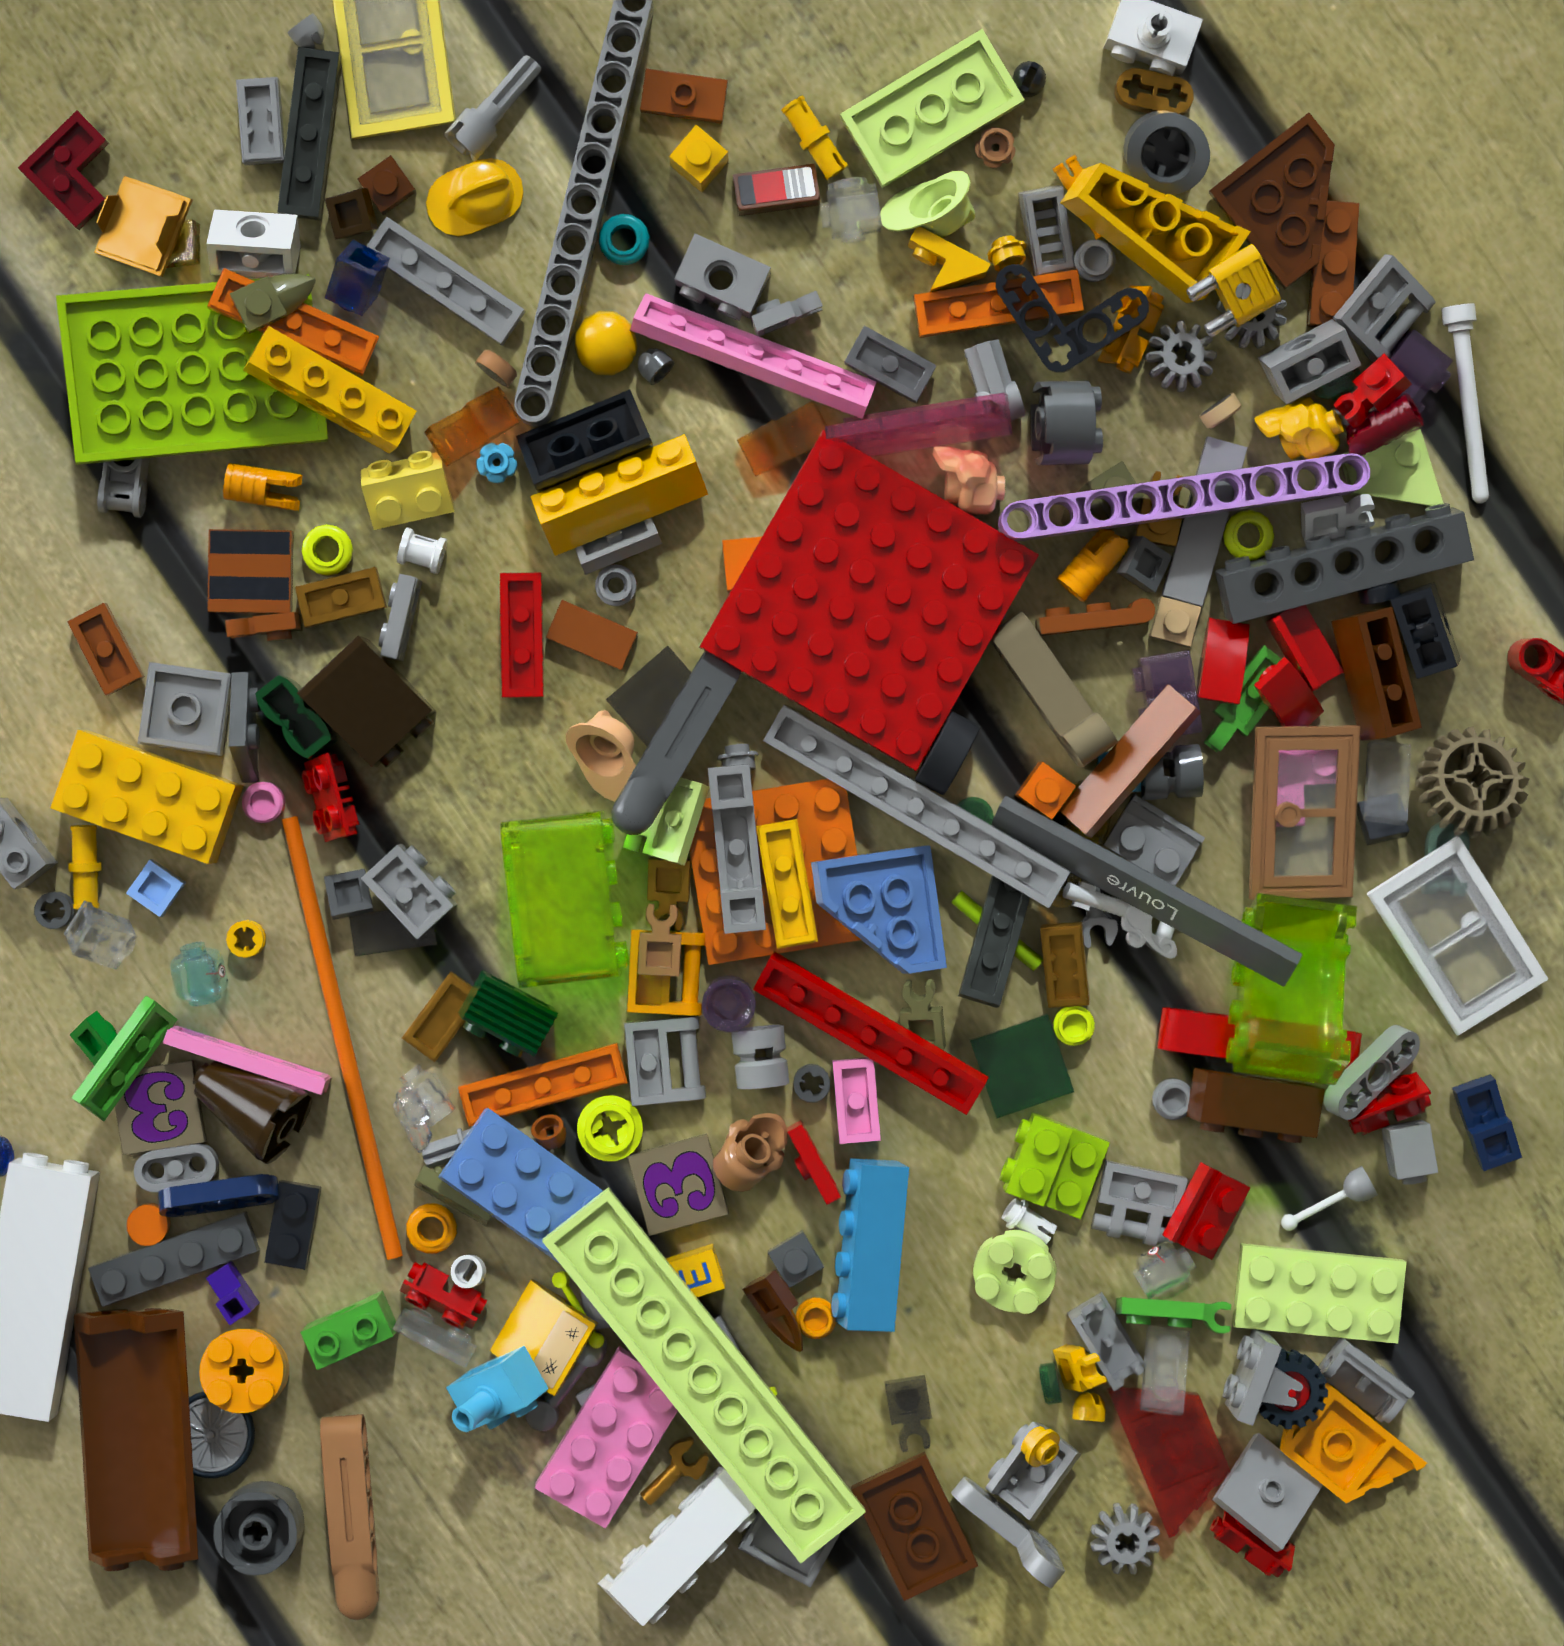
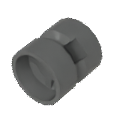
(1185, 776)

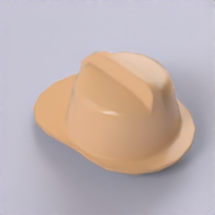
(603, 753)

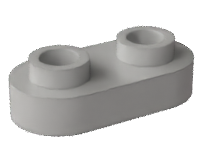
(177, 1167)

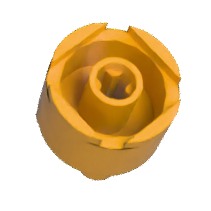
(226, 1387)

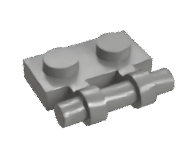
(1138, 1190)

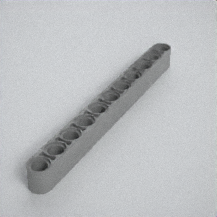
(583, 225)

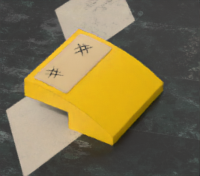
(549, 1330)

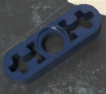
(218, 1195)

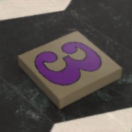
(160, 1109)
(677, 1184)

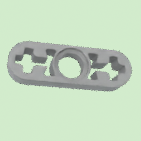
(1390, 1053)

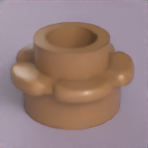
(997, 136)

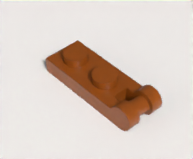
(1096, 617)

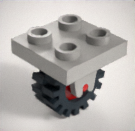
(1274, 1382)

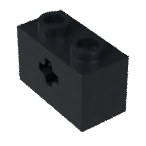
(1426, 630)

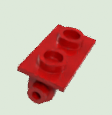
(1404, 1095)
(428, 1292)
(1262, 1556)

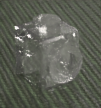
(851, 209)

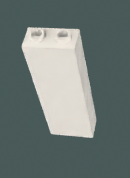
(41, 1268)

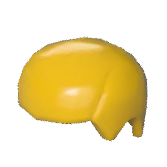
(605, 343)

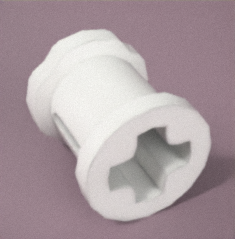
(421, 550)

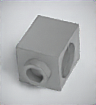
(1410, 1151)

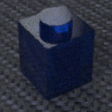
(357, 278)

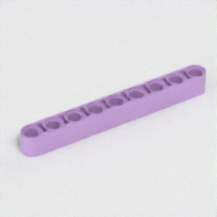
(1202, 489)

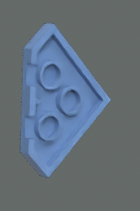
(887, 904)

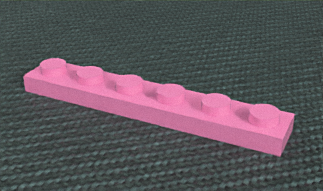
(753, 355)

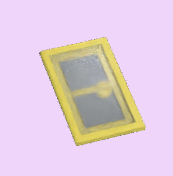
(393, 65)

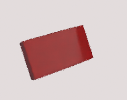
(1223, 661)
(1288, 695)

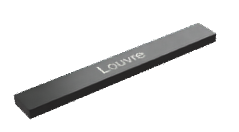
(1148, 892)

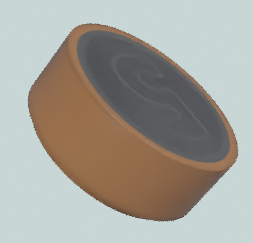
(496, 368)

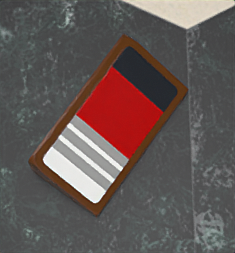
(776, 189)

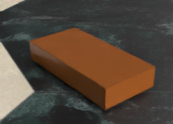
(591, 635)

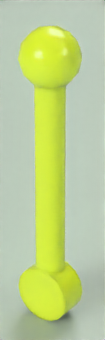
(561, 1280)

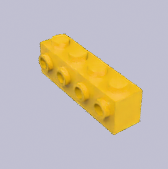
(619, 495)

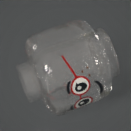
(1164, 1271)

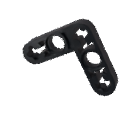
(1072, 333)

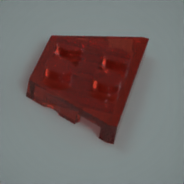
(1174, 1454)

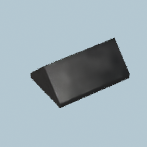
(584, 441)

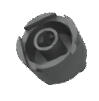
(1065, 422)
(243, 1544)

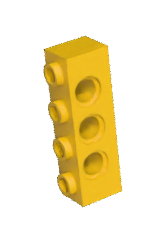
(329, 390)

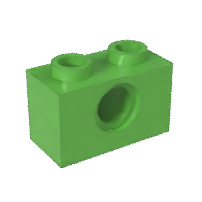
(349, 1330)

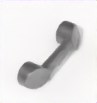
(547, 1412)

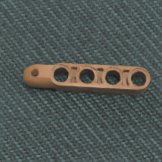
(350, 1514)

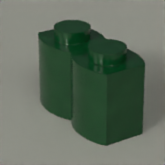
(300, 723)

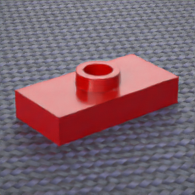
(811, 1163)

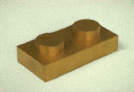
(340, 597)

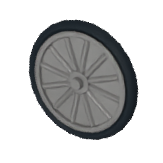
(218, 1438)

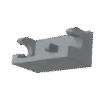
(1108, 1339)
(1365, 1381)

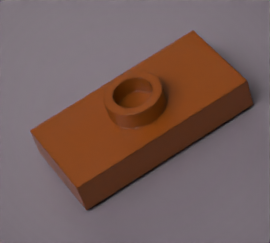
(683, 96)

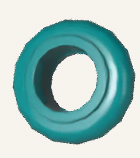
(623, 257)

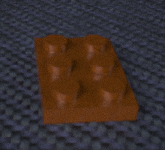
(914, 1526)

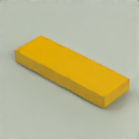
(787, 883)

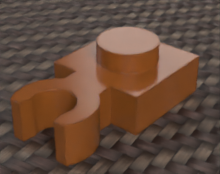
(275, 626)

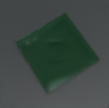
(1022, 1065)

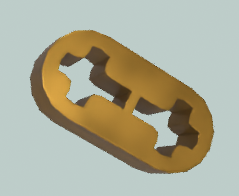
(1155, 83)

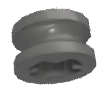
(58, 922)
(807, 1094)

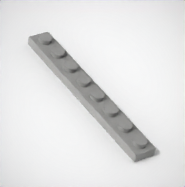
(917, 806)

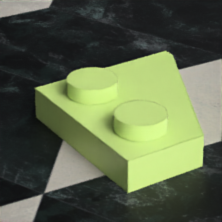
(1399, 472)

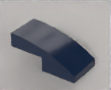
(1486, 1122)

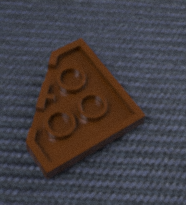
(1283, 199)

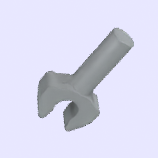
(1097, 917)

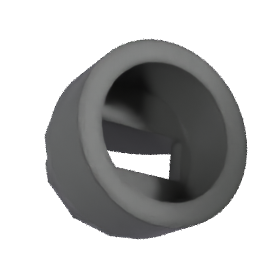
(654, 365)

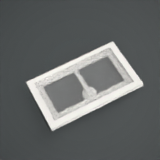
(1457, 935)

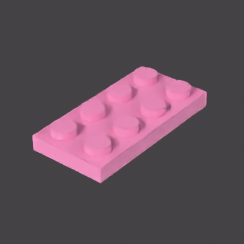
(608, 1441)

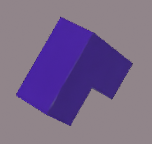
(233, 1291)

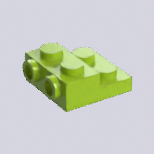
(1054, 1165)

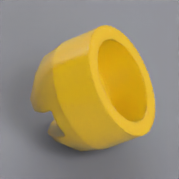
(1089, 1407)

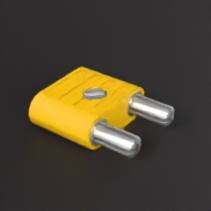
(1242, 287)

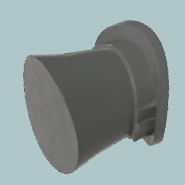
(1167, 152)

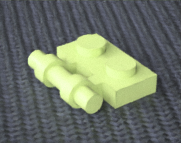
(675, 824)

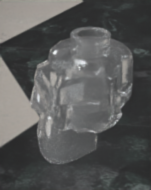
(422, 1103)

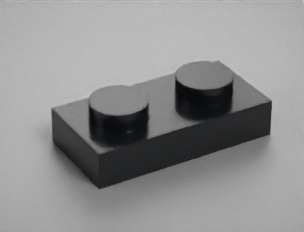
(293, 1224)

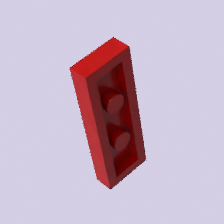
(522, 635)

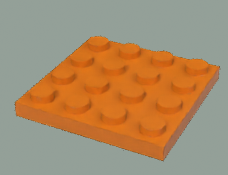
(824, 834)

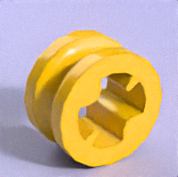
(233, 938)

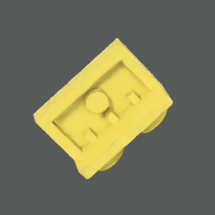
(406, 489)

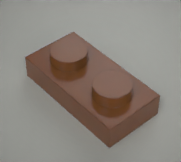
(106, 649)

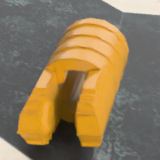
(253, 486)
(1093, 563)

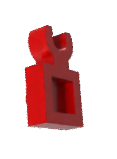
(1376, 387)

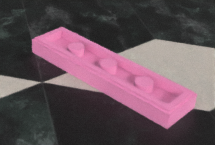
(247, 1059)

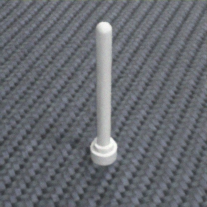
(1459, 322)

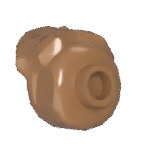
(751, 1151)

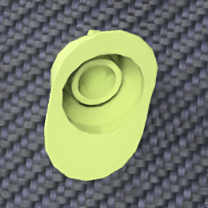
(934, 205)

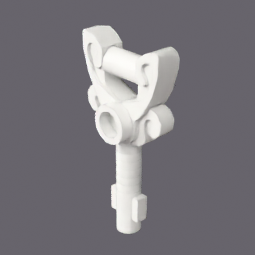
(1133, 920)

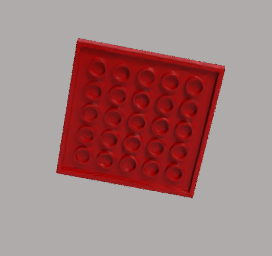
(869, 601)

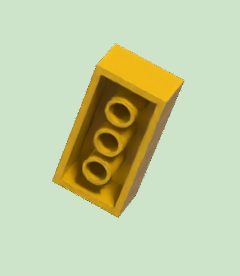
(146, 796)

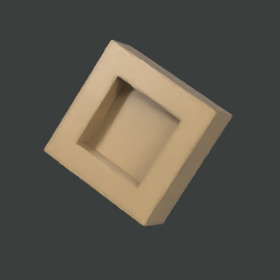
(1175, 621)

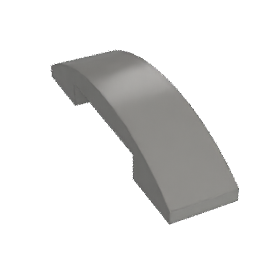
(737, 848)

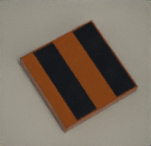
(250, 571)

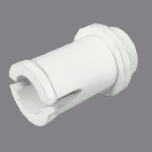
(1023, 1218)

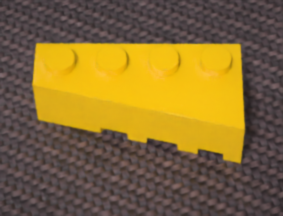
(1153, 228)

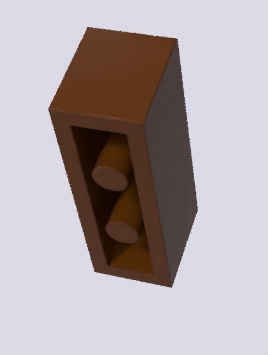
(1376, 674)
(1255, 1105)

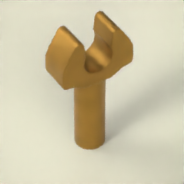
(675, 1470)

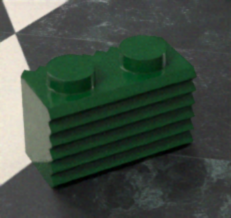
(507, 1014)

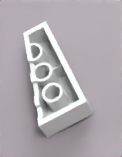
(679, 1548)

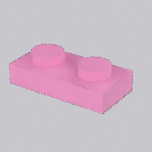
(856, 1100)

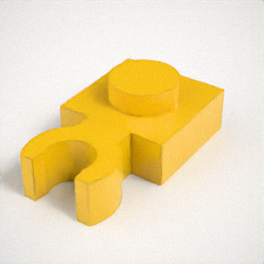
(1078, 1368)

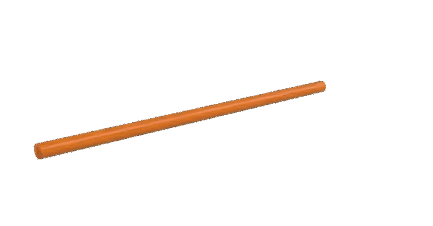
(342, 1037)

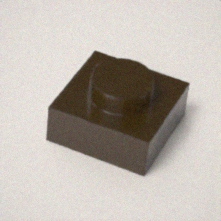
(351, 213)

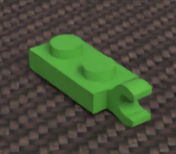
(1251, 707)
(1178, 1313)

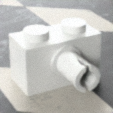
(1153, 35)

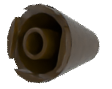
(253, 1107)

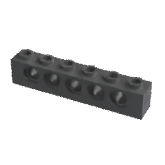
(1447, 547)

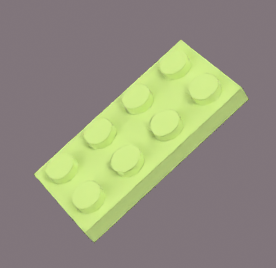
(932, 108)
(1319, 1293)

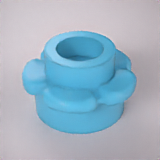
(499, 473)

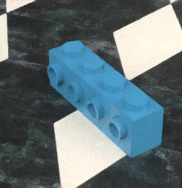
(870, 1245)

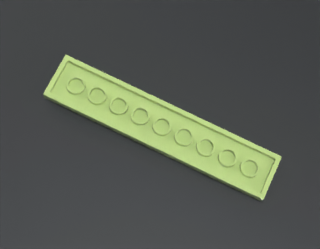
(704, 1375)

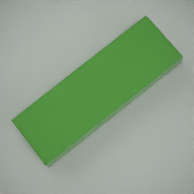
(124, 1058)

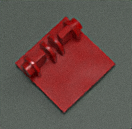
(321, 781)

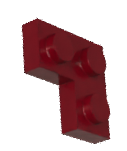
(57, 169)

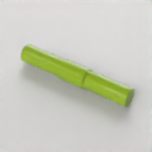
(973, 911)

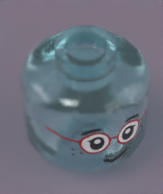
(199, 974)

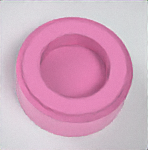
(263, 802)

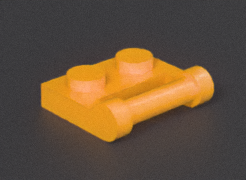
(652, 992)

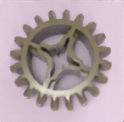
(1474, 753)

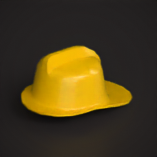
(474, 197)

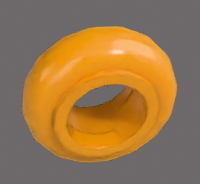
(418, 1240)

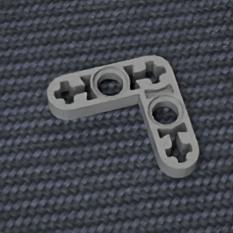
(1035, 1551)

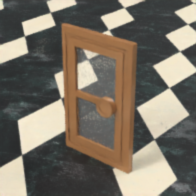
(1304, 811)

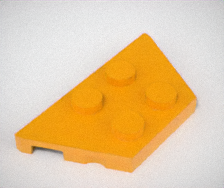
(1348, 1449)

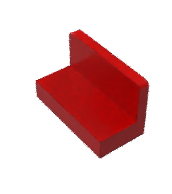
(1304, 646)

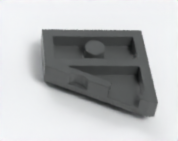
(243, 729)

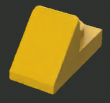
(958, 264)

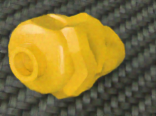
(1303, 428)

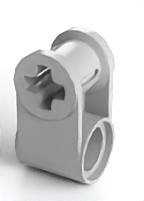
(125, 481)

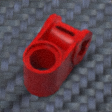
(1547, 673)

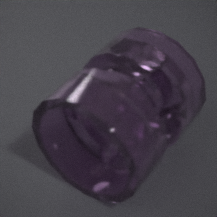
(728, 1003)

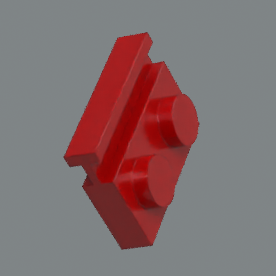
(1206, 1211)

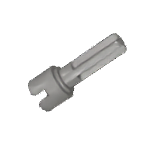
(476, 128)

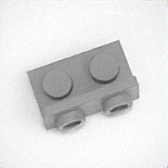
(410, 890)

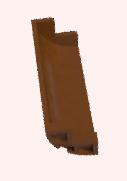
(136, 1438)

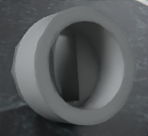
(307, 31)

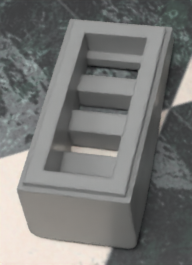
(1029, 217)

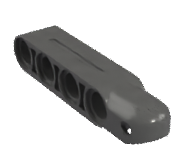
(674, 744)

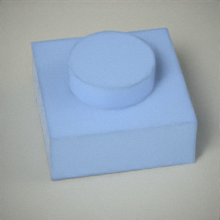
(156, 888)

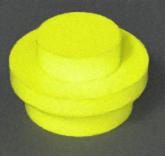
(1073, 1025)

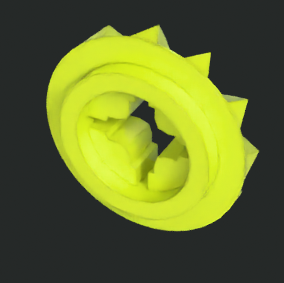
(603, 1146)

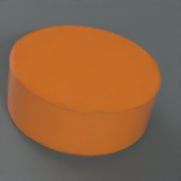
(147, 1225)

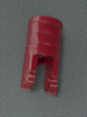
(1385, 426)

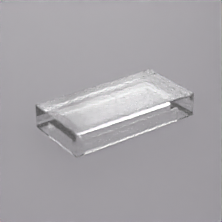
(1387, 782)

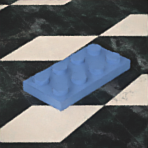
(516, 1179)

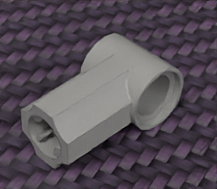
(992, 375)

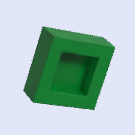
(94, 1036)

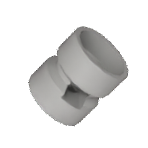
(760, 1071)

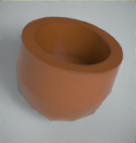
(545, 1123)

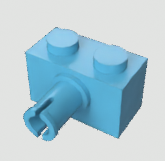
(496, 1390)

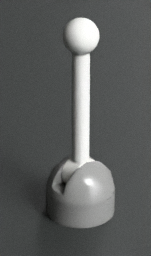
(1356, 1187)

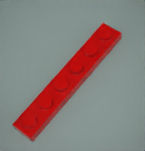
(870, 1033)

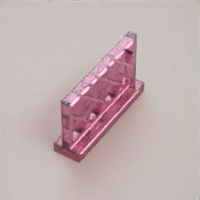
(926, 426)

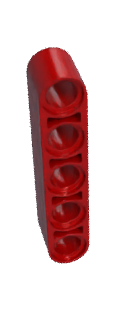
(1209, 1033)

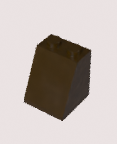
(368, 702)

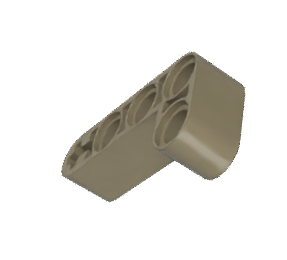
(1052, 691)

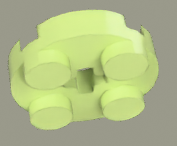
(1017, 1294)

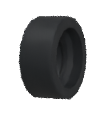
(947, 753)

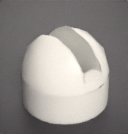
(461, 1268)

